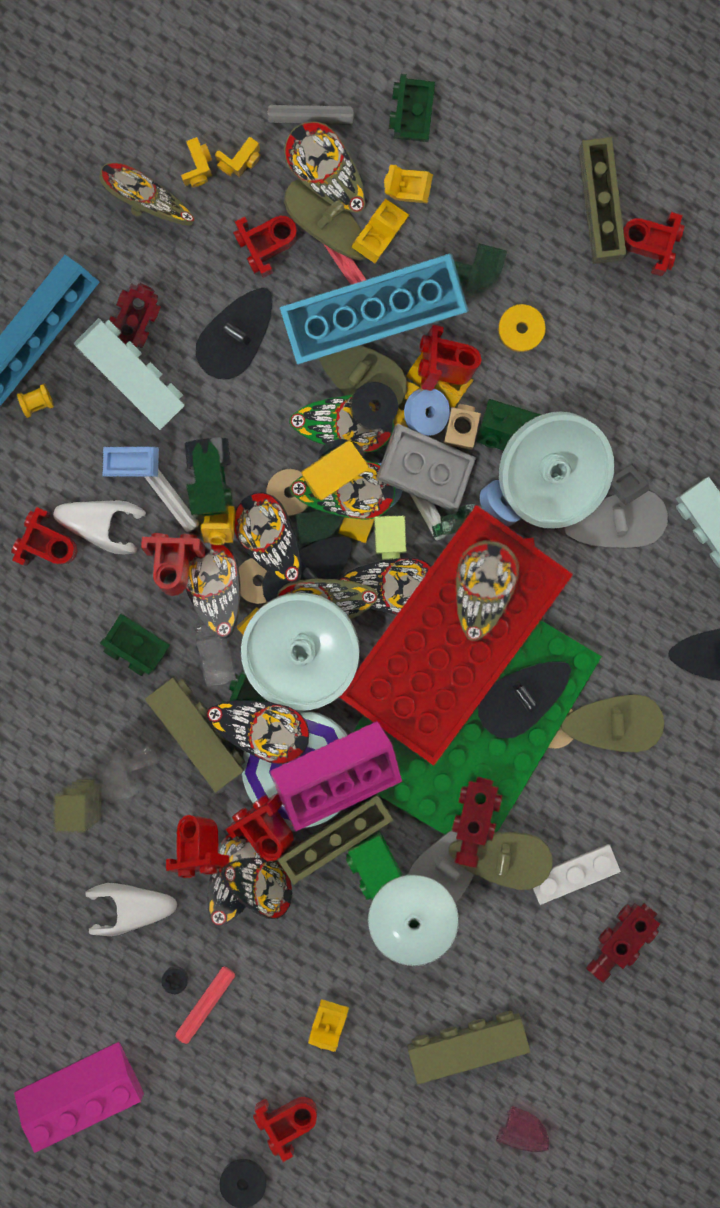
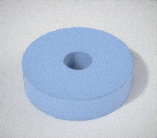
(438, 411)
(496, 505)

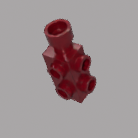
(136, 316)
(475, 813)
(624, 933)

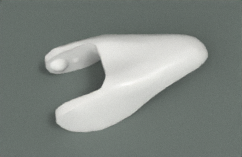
(93, 520)
(134, 907)

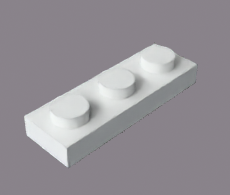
(577, 874)

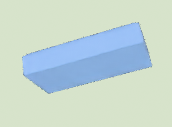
(130, 461)

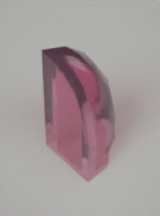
(523, 1132)

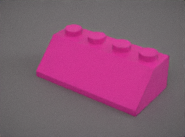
(336, 776)
(77, 1097)

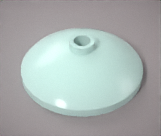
(408, 899)

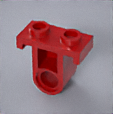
(656, 240)
(263, 243)
(446, 360)
(41, 541)
(172, 556)
(263, 827)
(197, 848)
(283, 1125)

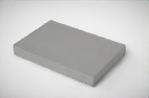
(426, 468)

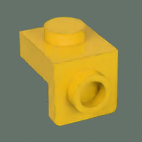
(200, 156)
(246, 157)
(408, 184)
(219, 528)
(328, 1025)

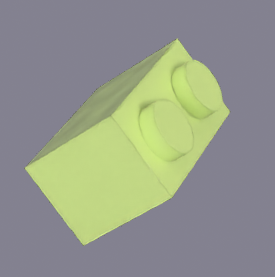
(390, 536)

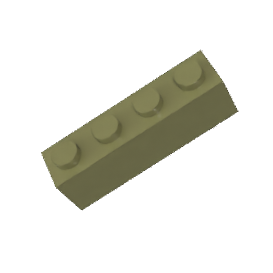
(602, 200)
(195, 733)
(77, 806)
(335, 838)
(468, 1047)

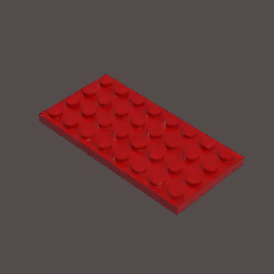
(424, 669)

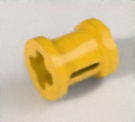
(35, 400)

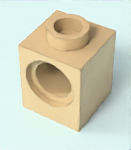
(457, 439)

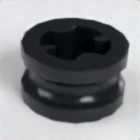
(166, 984)

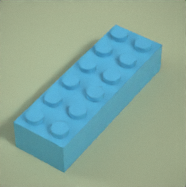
(374, 309)

